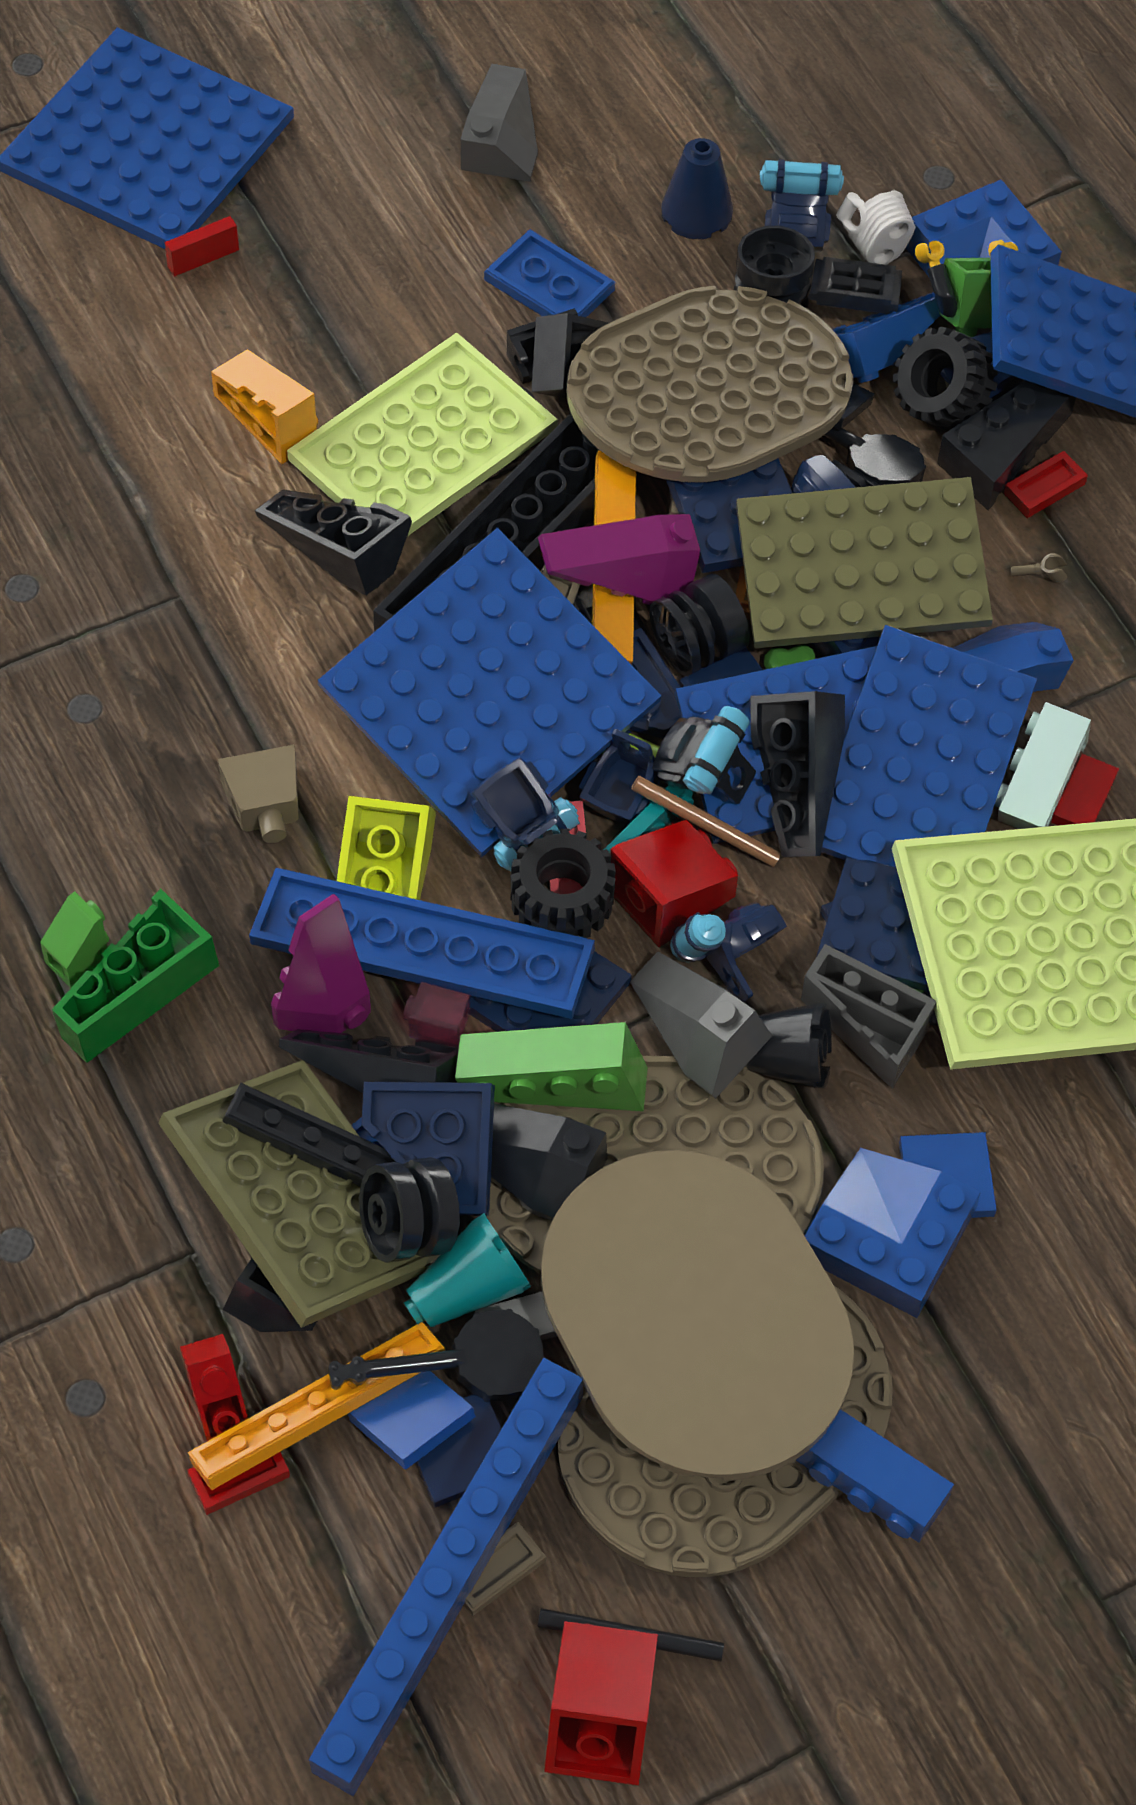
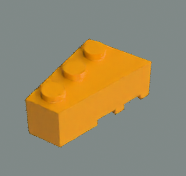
(266, 402)

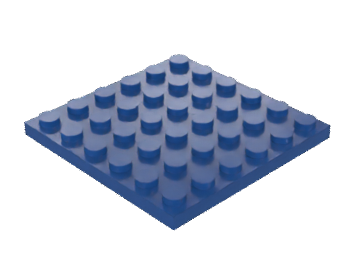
(145, 139)
(483, 675)

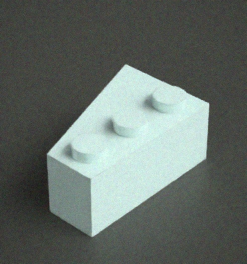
(1042, 767)

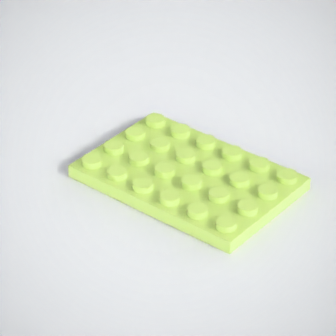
(425, 435)

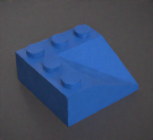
(976, 220)
(891, 1227)

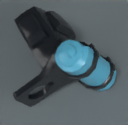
(702, 751)

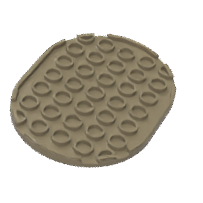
(709, 384)
(747, 1124)
(697, 1315)
(705, 1522)

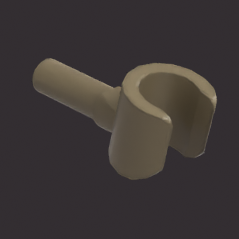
(1047, 566)

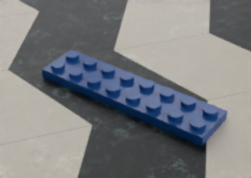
(436, 943)

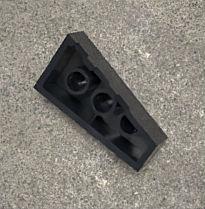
(1003, 438)

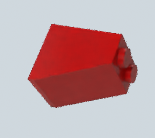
(671, 877)
(600, 1703)

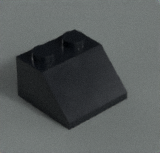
(555, 346)

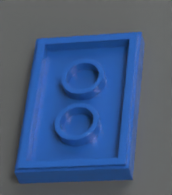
(548, 278)

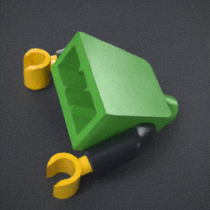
(961, 286)

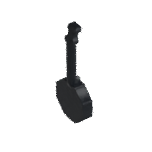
(881, 457)
(490, 1356)

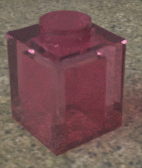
(437, 1014)

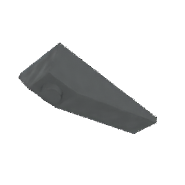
(500, 127)

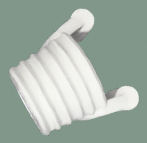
(883, 228)

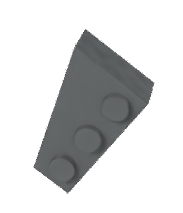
(869, 1011)

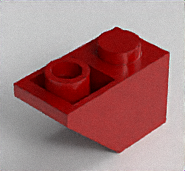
(214, 1385)

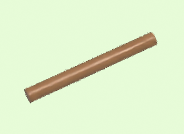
(706, 821)

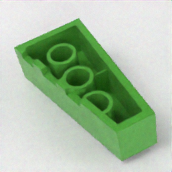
(558, 1066)

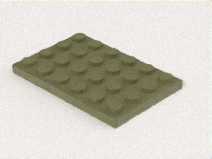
(862, 561)
(285, 1211)

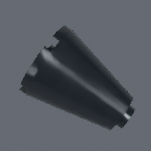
(797, 1046)

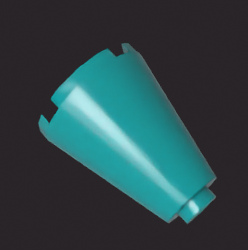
(467, 1277)

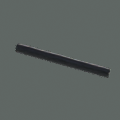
(665, 1641)

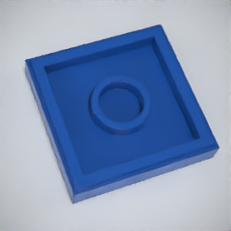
(958, 1155)
(413, 1417)

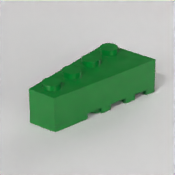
(136, 977)

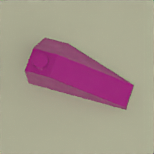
(630, 557)
(325, 979)

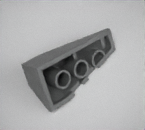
(701, 1022)

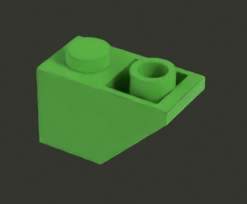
(75, 939)

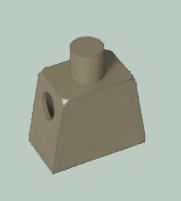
(262, 790)

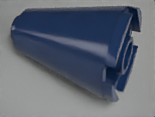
(698, 192)

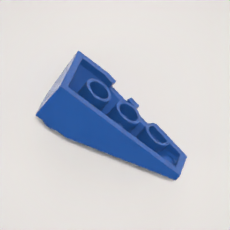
(881, 336)
(1025, 648)

